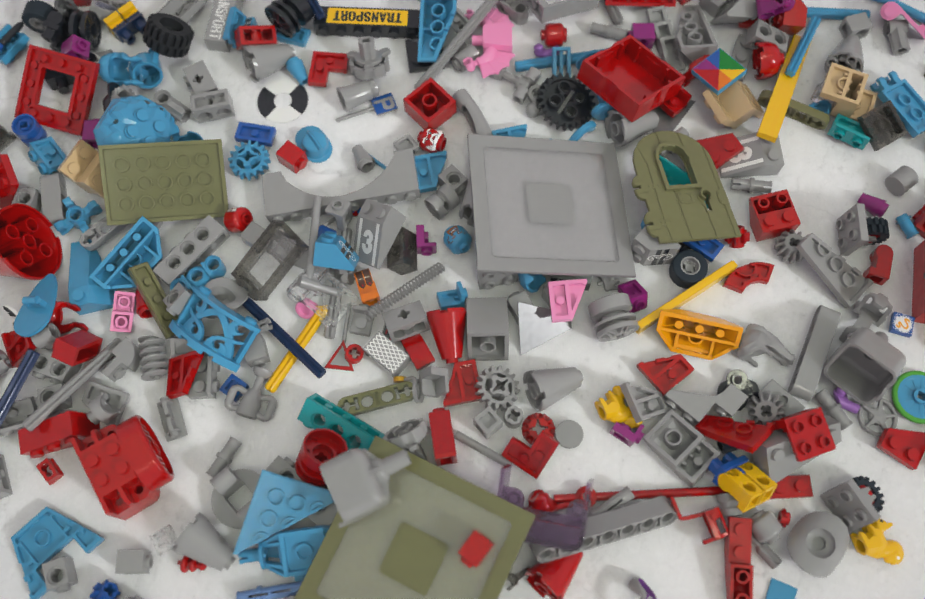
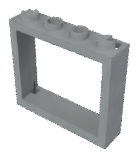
(548, 12)

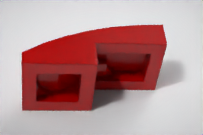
(418, 351)

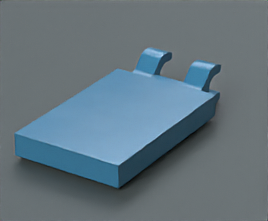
(905, 100)

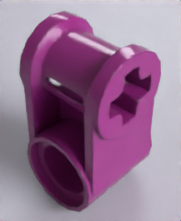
(770, 8)

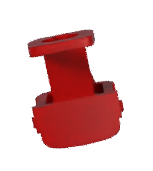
(710, 517)

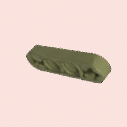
(813, 117)
(376, 395)

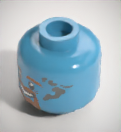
(457, 239)

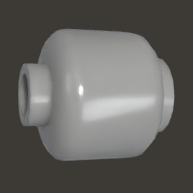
(765, 527)

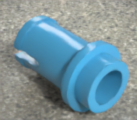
(906, 225)

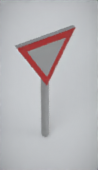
(338, 359)

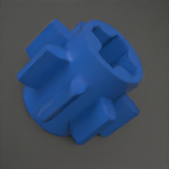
(106, 590)

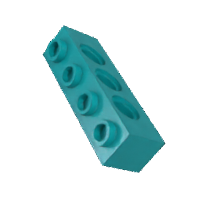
(334, 415)

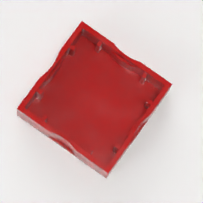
(630, 78)

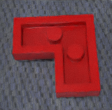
(323, 63)
(531, 459)

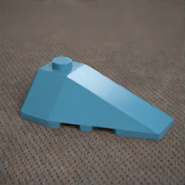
(434, 25)
(81, 288)

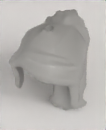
(759, 341)

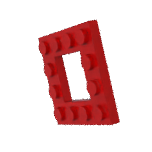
(82, 94)

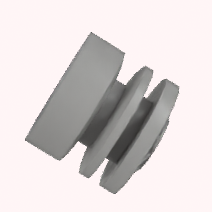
(613, 317)

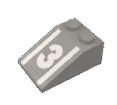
(757, 159)
(376, 232)

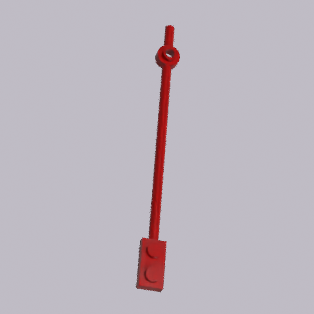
(789, 487)

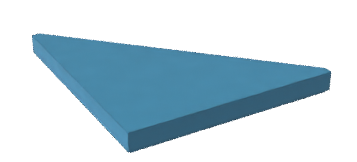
(277, 505)

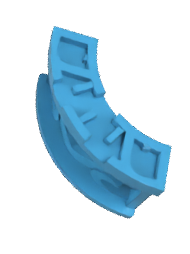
(185, 325)

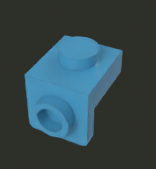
(452, 298)

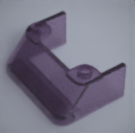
(551, 528)

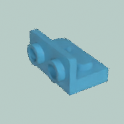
(46, 155)

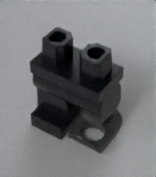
(57, 23)

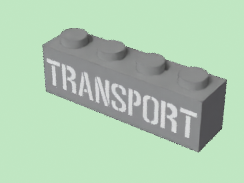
(217, 24)

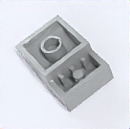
(681, 448)

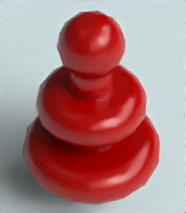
(190, 564)

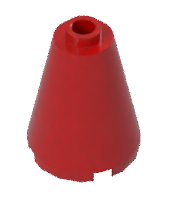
(448, 332)
(553, 576)

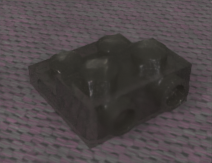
(882, 125)

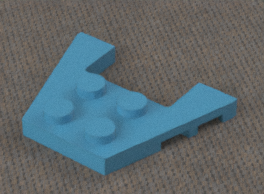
(43, 539)

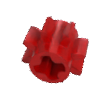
(740, 241)

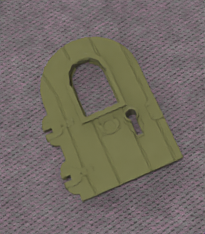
(680, 210)

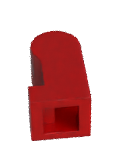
(881, 264)

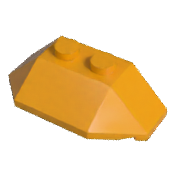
(697, 333)

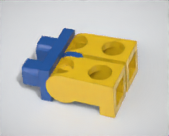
(742, 480)

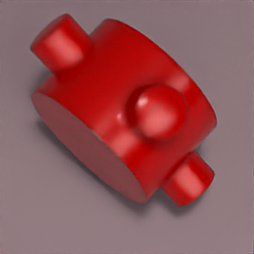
(784, 518)

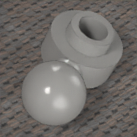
(531, 109)

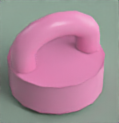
(303, 311)

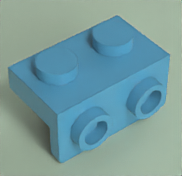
(17, 44)

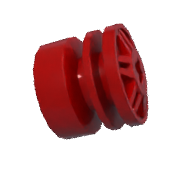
(316, 449)

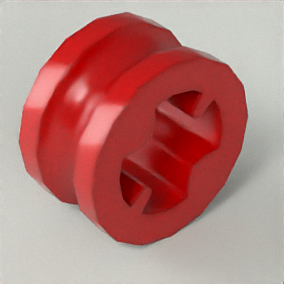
(359, 350)

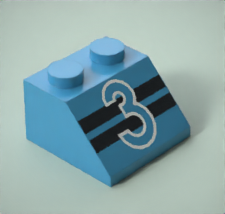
(334, 252)

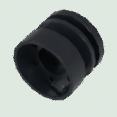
(289, 15)

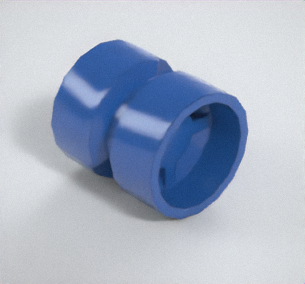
(28, 129)

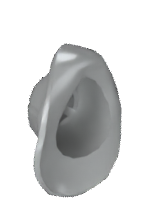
(227, 292)

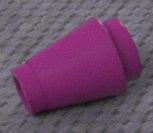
(873, 205)

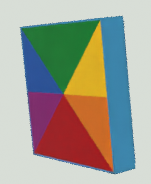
(718, 71)

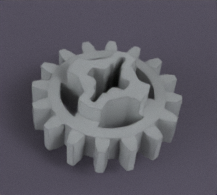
(503, 395)

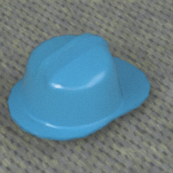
(314, 143)

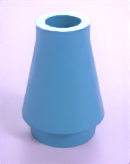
(297, 70)

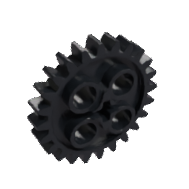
(551, 92)

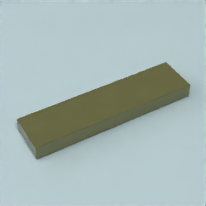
(153, 296)

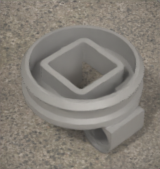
(225, 485)

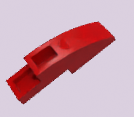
(738, 558)

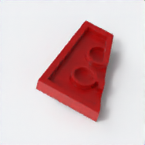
(740, 435)

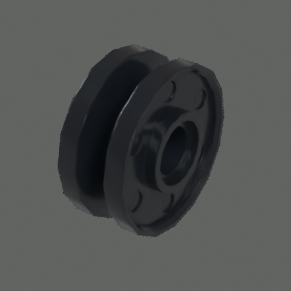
(86, 26)

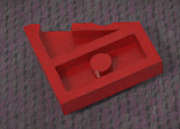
(16, 347)
(666, 372)
(182, 373)
(462, 384)
(903, 446)

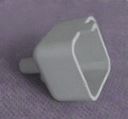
(865, 365)
(361, 481)

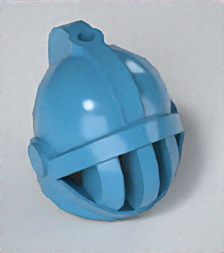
(147, 70)

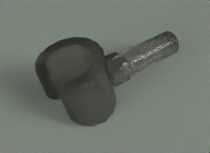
(513, 578)

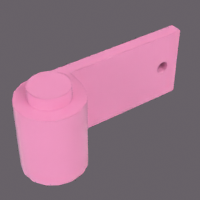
(891, 10)

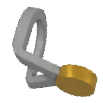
(398, 379)

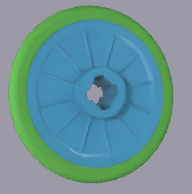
(905, 395)

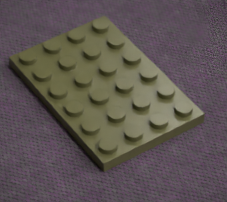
(163, 181)

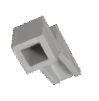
(696, 406)

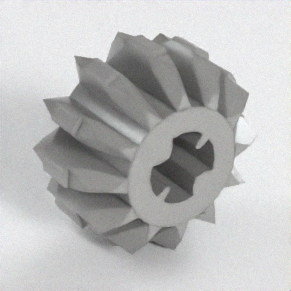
(787, 244)
(775, 408)

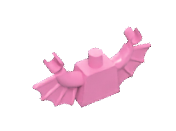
(495, 42)

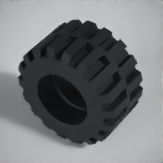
(168, 35)

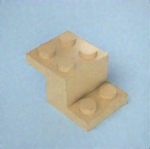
(847, 91)
(733, 105)
(83, 168)

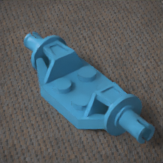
(293, 547)

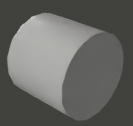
(901, 180)

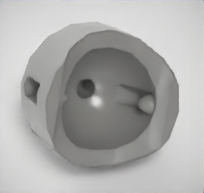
(101, 410)

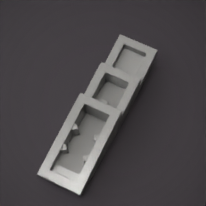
(665, 39)

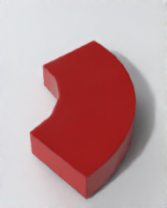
(749, 274)

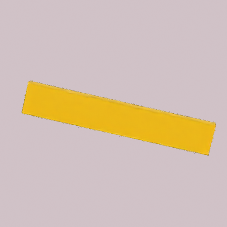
(688, 295)

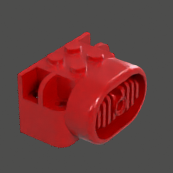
(124, 466)

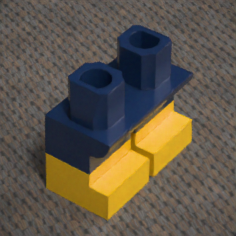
(127, 26)

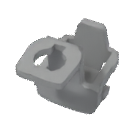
(869, 313)

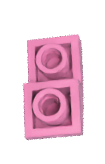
(123, 311)

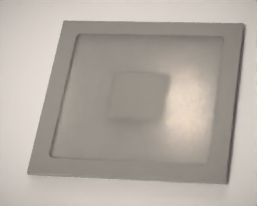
(548, 207)

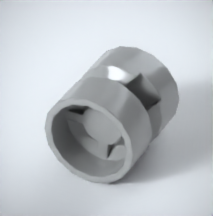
(442, 201)

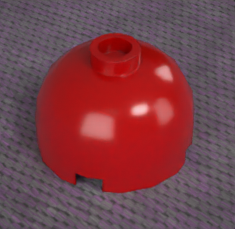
(766, 60)

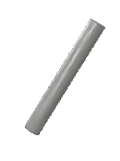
(481, 448)

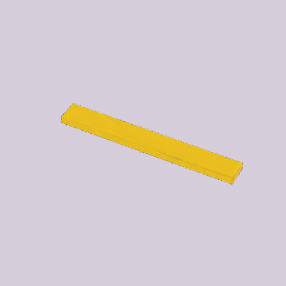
(780, 96)

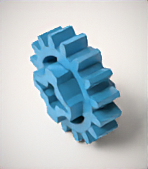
(249, 160)

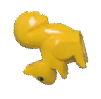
(615, 409)
(873, 543)

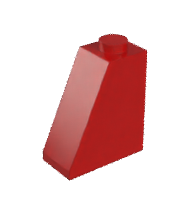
(442, 437)

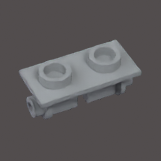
(171, 418)

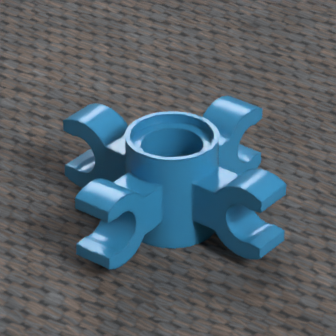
(74, 212)

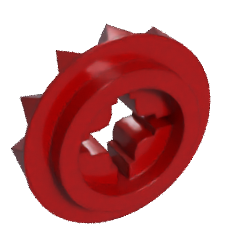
(531, 421)

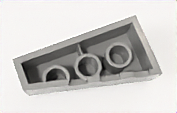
(777, 457)

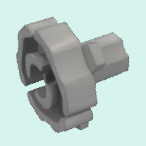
(369, 60)
(409, 436)

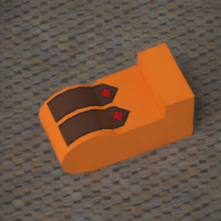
(366, 287)

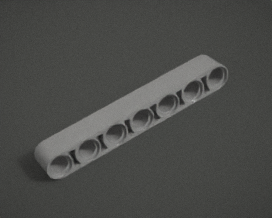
(616, 526)

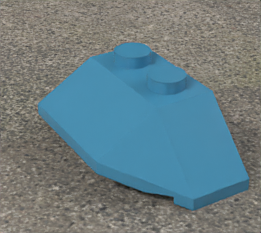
(136, 247)

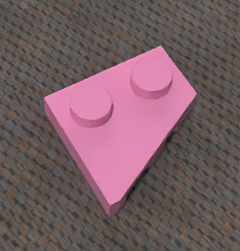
(565, 298)

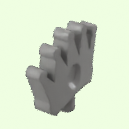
(608, 283)

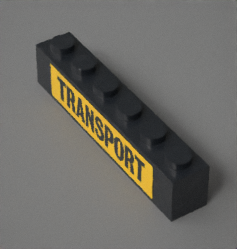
(368, 22)

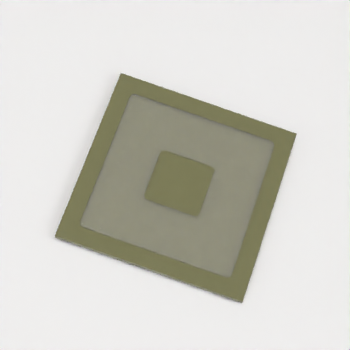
(416, 538)

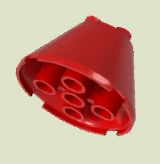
(27, 243)

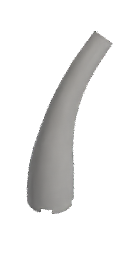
(478, 126)

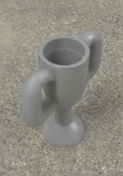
(252, 398)

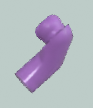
(540, 52)
(841, 397)

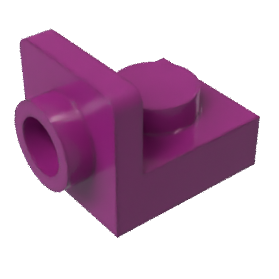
(424, 247)
(637, 294)
(624, 433)

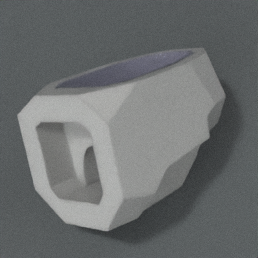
(102, 9)

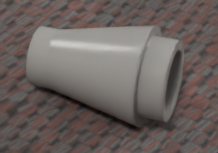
(363, 159)

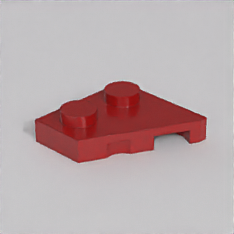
(722, 148)

